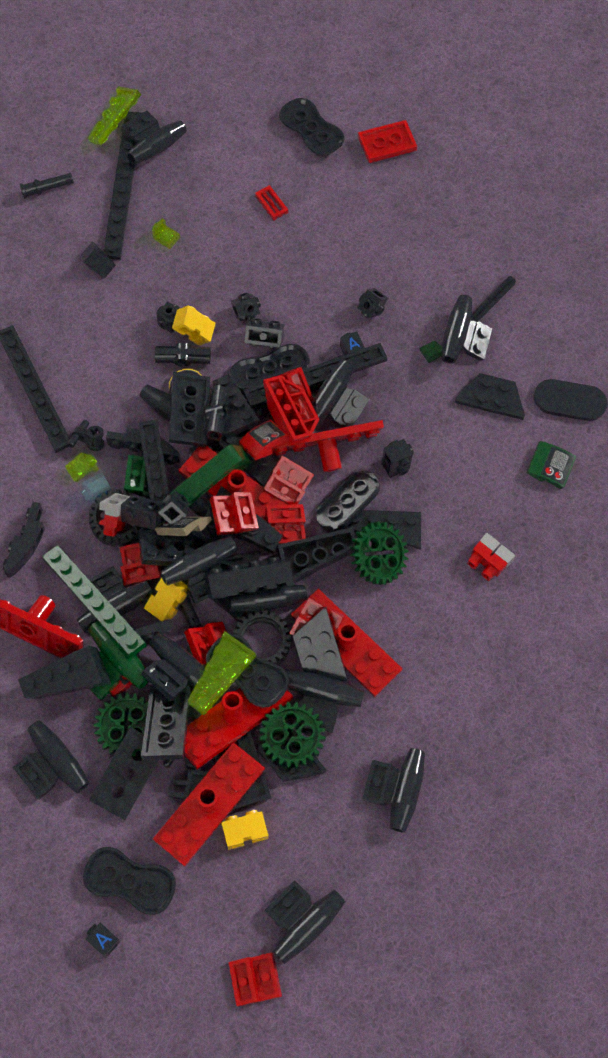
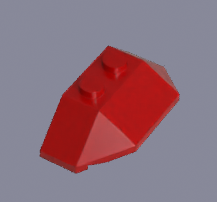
(290, 408)

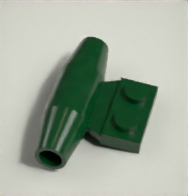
(116, 661)

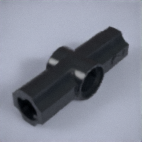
(182, 354)
(217, 412)

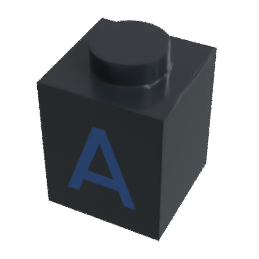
(351, 342)
(102, 939)

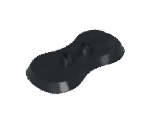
(305, 119)
(253, 371)
(261, 680)
(115, 875)

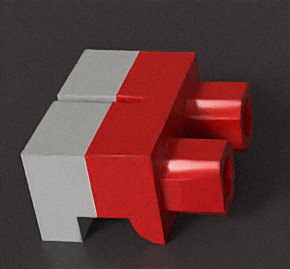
(112, 518)
(490, 556)

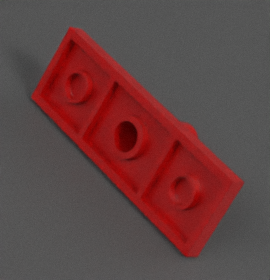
(327, 442)
(234, 482)
(34, 629)
(359, 653)
(225, 725)
(197, 821)

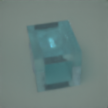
(95, 487)

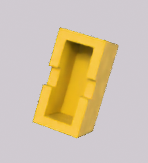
(194, 324)
(166, 600)
(244, 828)

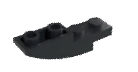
(133, 442)
(24, 546)

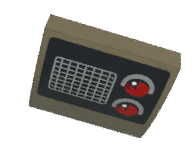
(183, 527)

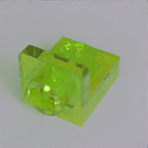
(164, 234)
(81, 466)

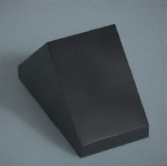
(97, 260)

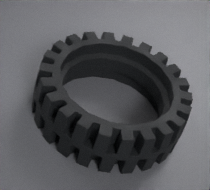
(119, 539)
(272, 619)

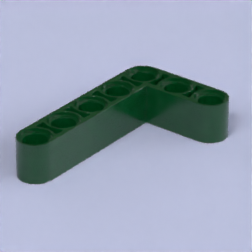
(227, 460)

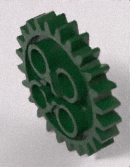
(377, 534)
(108, 726)
(307, 745)

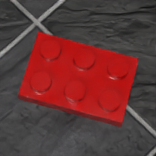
(387, 141)

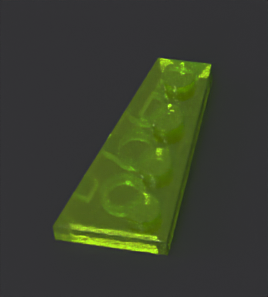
(114, 114)
(224, 668)

